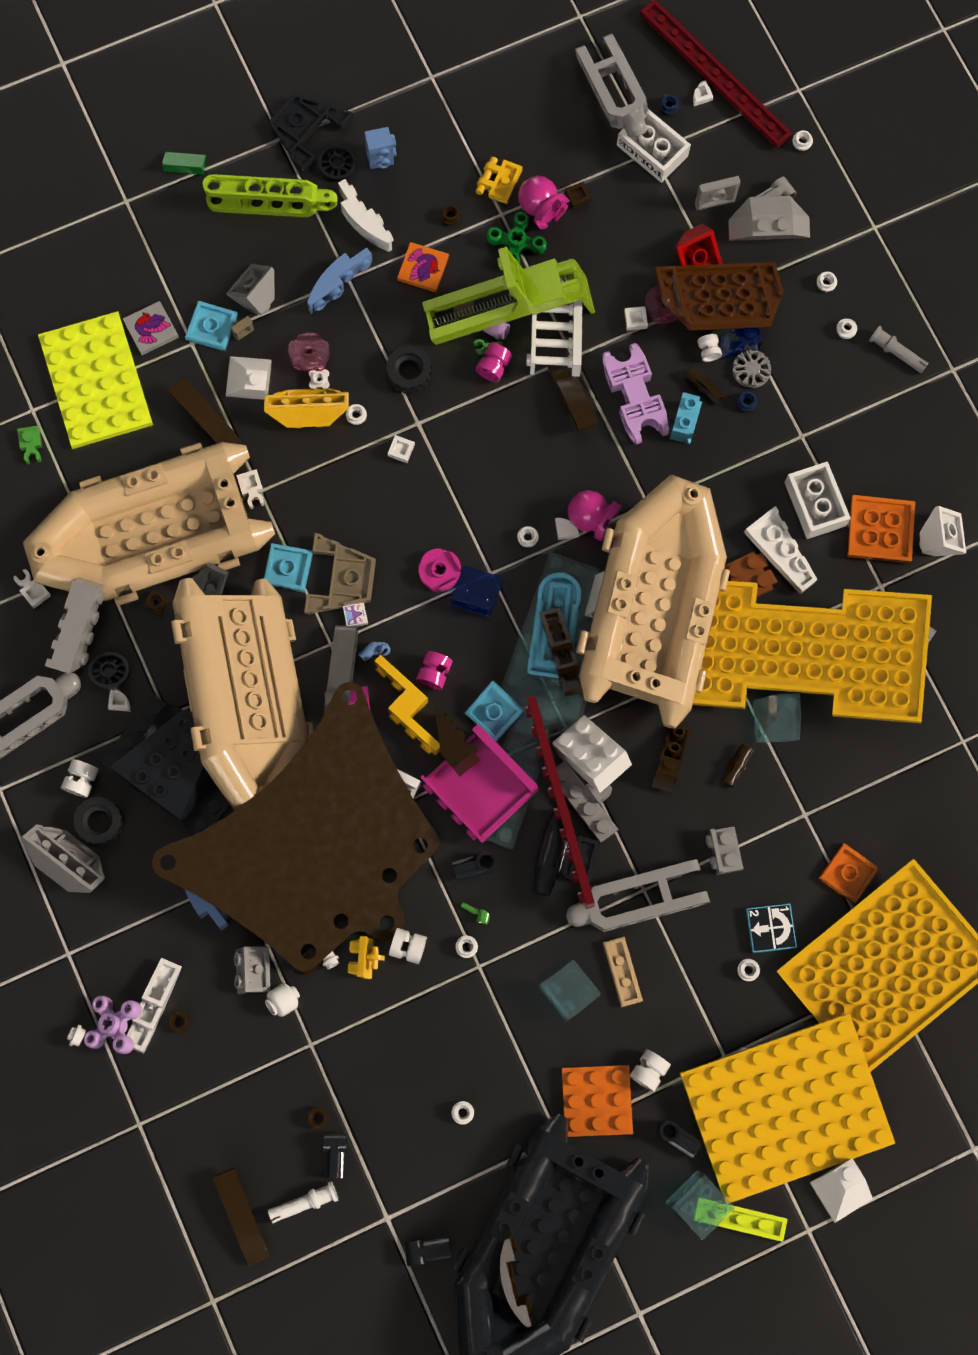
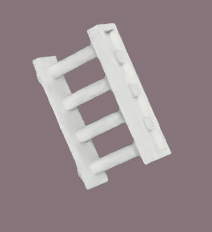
(575, 343)

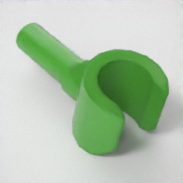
(480, 342)
(482, 915)

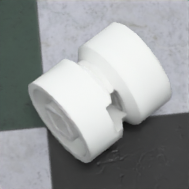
(79, 779)
(415, 947)
(650, 1070)

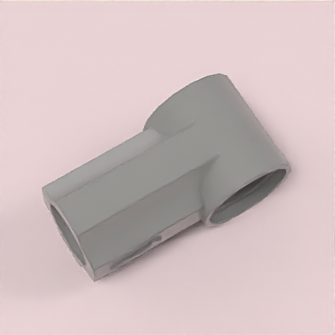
(780, 187)

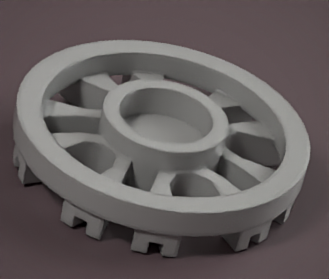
(751, 369)

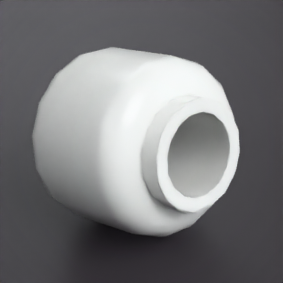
(282, 1000)

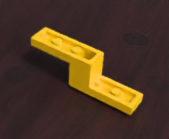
(407, 705)

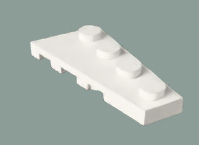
(774, 541)

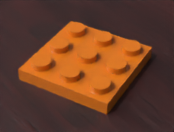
(881, 529)
(597, 1100)

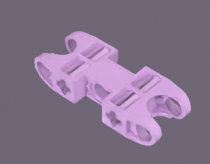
(640, 407)

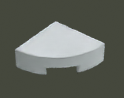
(702, 94)
(565, 529)
(118, 701)

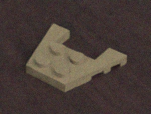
(350, 579)

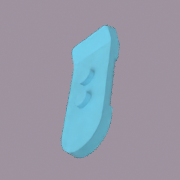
(554, 592)

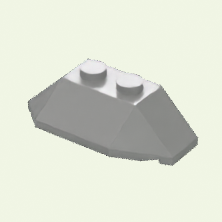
(769, 219)
(64, 858)

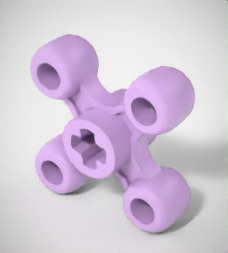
(112, 1024)

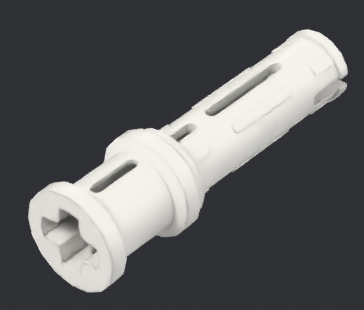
(313, 1199)

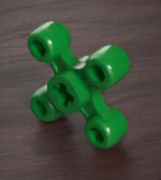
(516, 238)

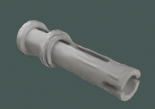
(890, 344)

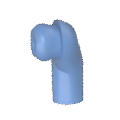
(375, 649)

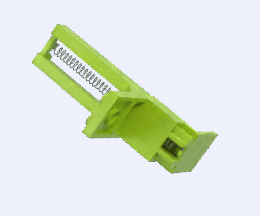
(533, 288)

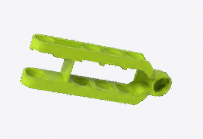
(238, 198)

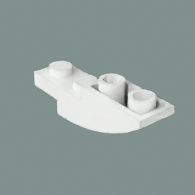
(362, 220)

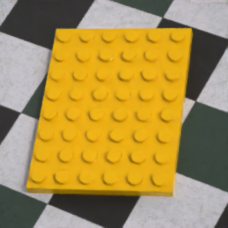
(888, 963)
(787, 1108)

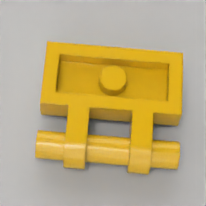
(504, 183)

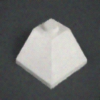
(248, 377)
(943, 533)
(842, 1189)

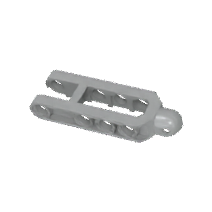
(628, 117)
(60, 689)
(579, 916)

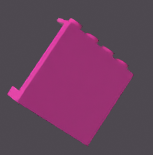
(484, 793)

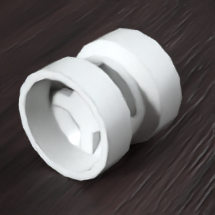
(709, 347)

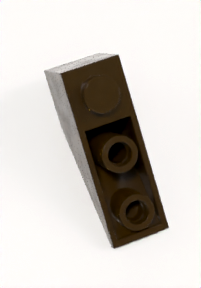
(453, 748)
(671, 758)

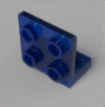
(476, 591)

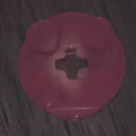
(655, 311)
(309, 362)

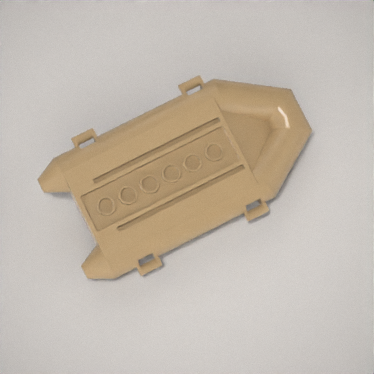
(149, 525)
(657, 601)
(240, 685)

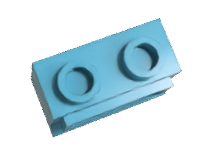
(686, 418)

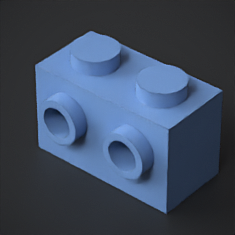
(380, 148)

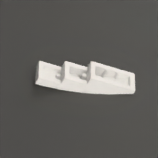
(153, 1003)

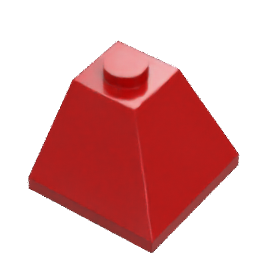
(698, 247)

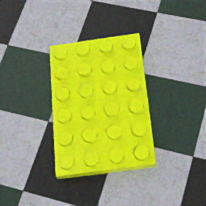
(95, 380)

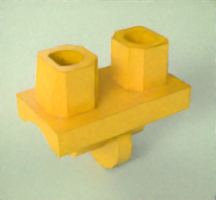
(367, 957)

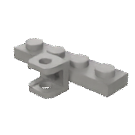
(586, 802)

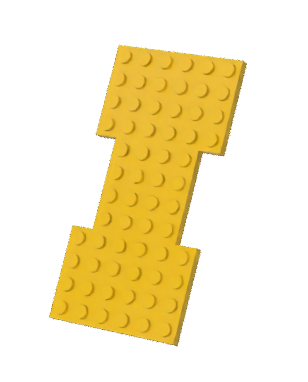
(863, 655)

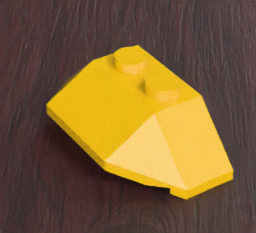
(306, 407)

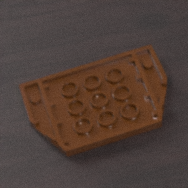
(721, 294)

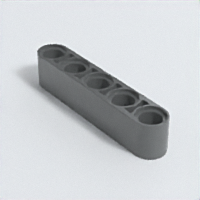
(342, 661)

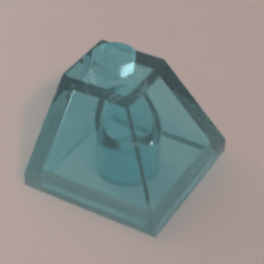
(777, 718)

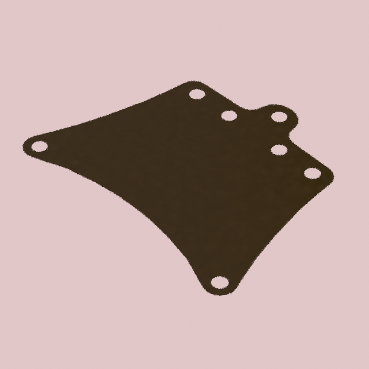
(313, 842)

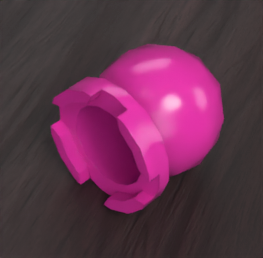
(540, 199)
(590, 512)

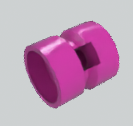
(492, 363)
(435, 667)

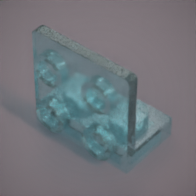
(569, 990)
(700, 1204)

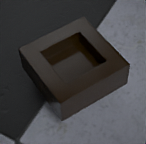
(578, 195)

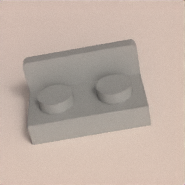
(725, 850)
(252, 970)

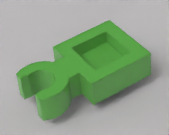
(30, 441)

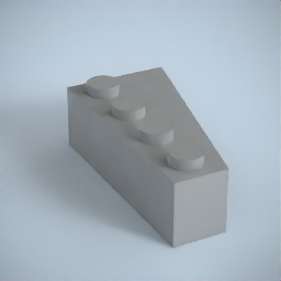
(76, 626)

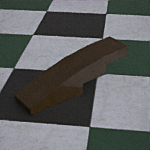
(573, 396)
(202, 413)
(561, 650)
(241, 1216)

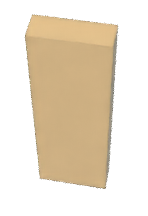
(622, 972)

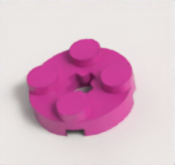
(427, 569)

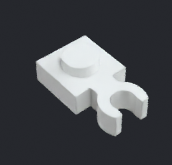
(251, 485)
(32, 591)

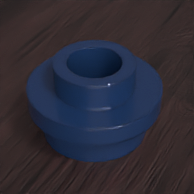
(669, 99)
(747, 395)

